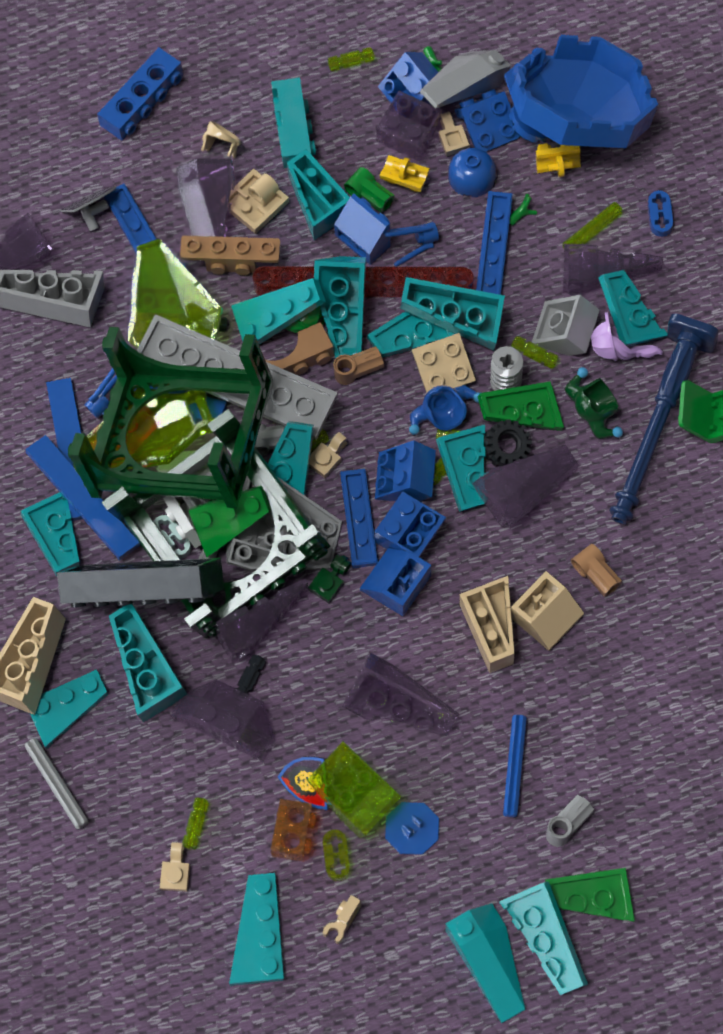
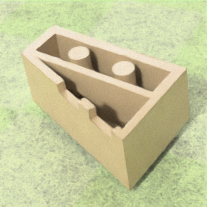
(490, 622)

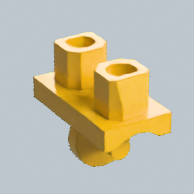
(557, 158)
(404, 173)

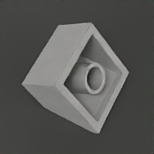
(566, 325)

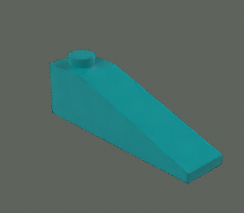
(344, 291)
(487, 952)

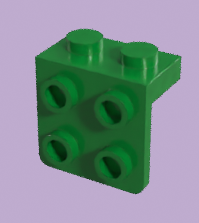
(701, 412)

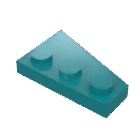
(630, 316)

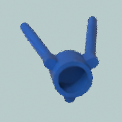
(424, 234)
(98, 402)

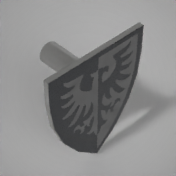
(89, 212)

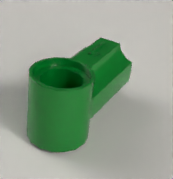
(364, 186)

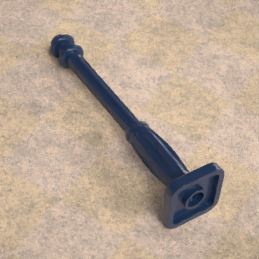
(690, 337)

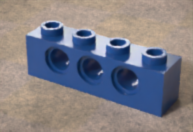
(158, 65)

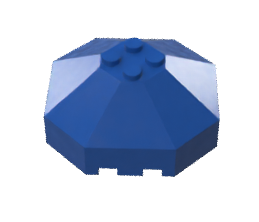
(583, 93)

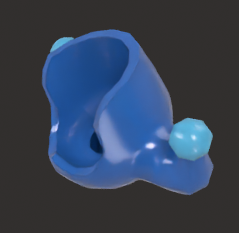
(443, 407)

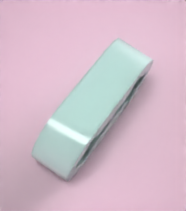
(174, 535)

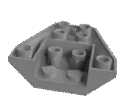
(254, 543)

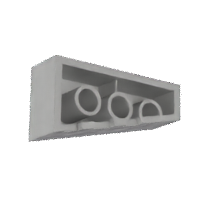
(53, 295)

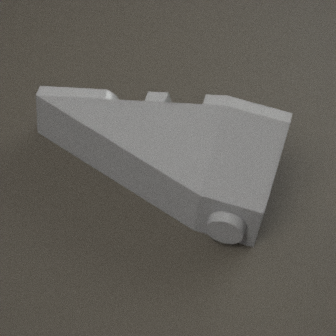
(466, 77)

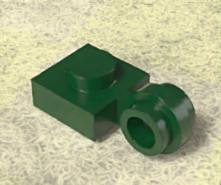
(326, 583)

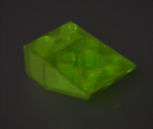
(353, 790)

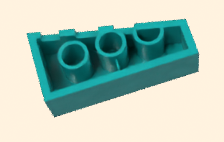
(456, 309)
(146, 667)

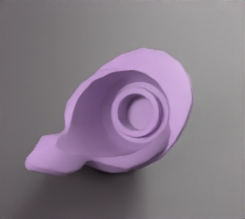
(607, 344)

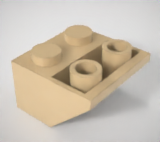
(546, 611)

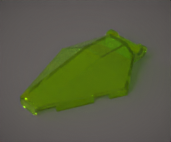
(170, 291)
(162, 428)

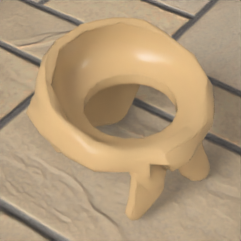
(215, 131)

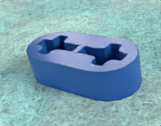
(654, 213)

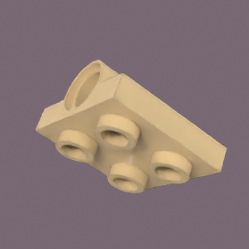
(256, 200)
(443, 363)

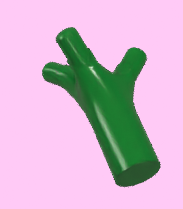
(430, 55)
(522, 211)

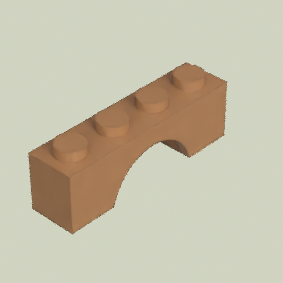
(311, 349)

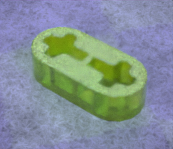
(329, 856)

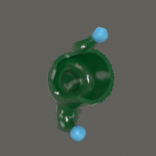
(594, 404)

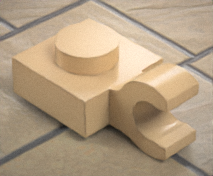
(452, 137)
(325, 458)
(175, 873)
(346, 913)

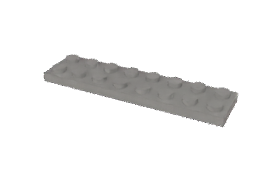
(290, 395)

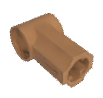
(359, 363)
(593, 566)

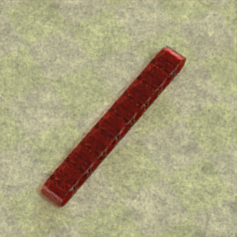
(374, 275)

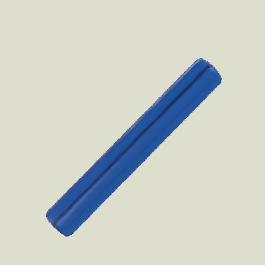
(514, 766)

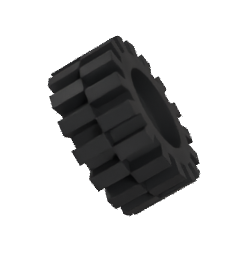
(516, 432)

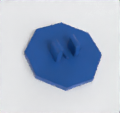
(412, 828)

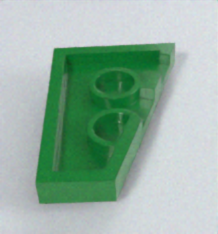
(528, 404)
(220, 524)
(595, 894)

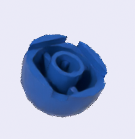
(472, 172)

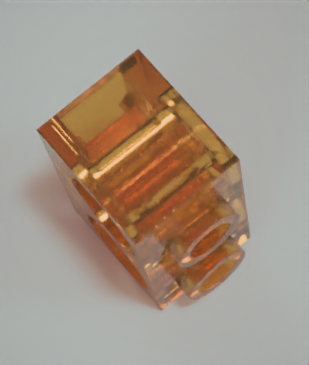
(286, 830)

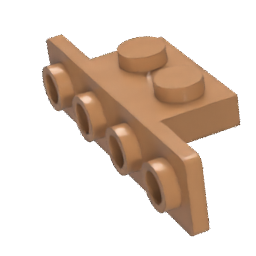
(230, 253)

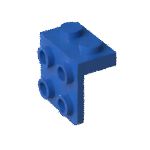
(488, 120)

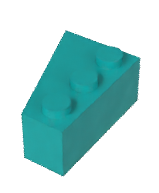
(291, 119)
(316, 193)

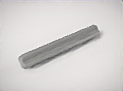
(56, 783)

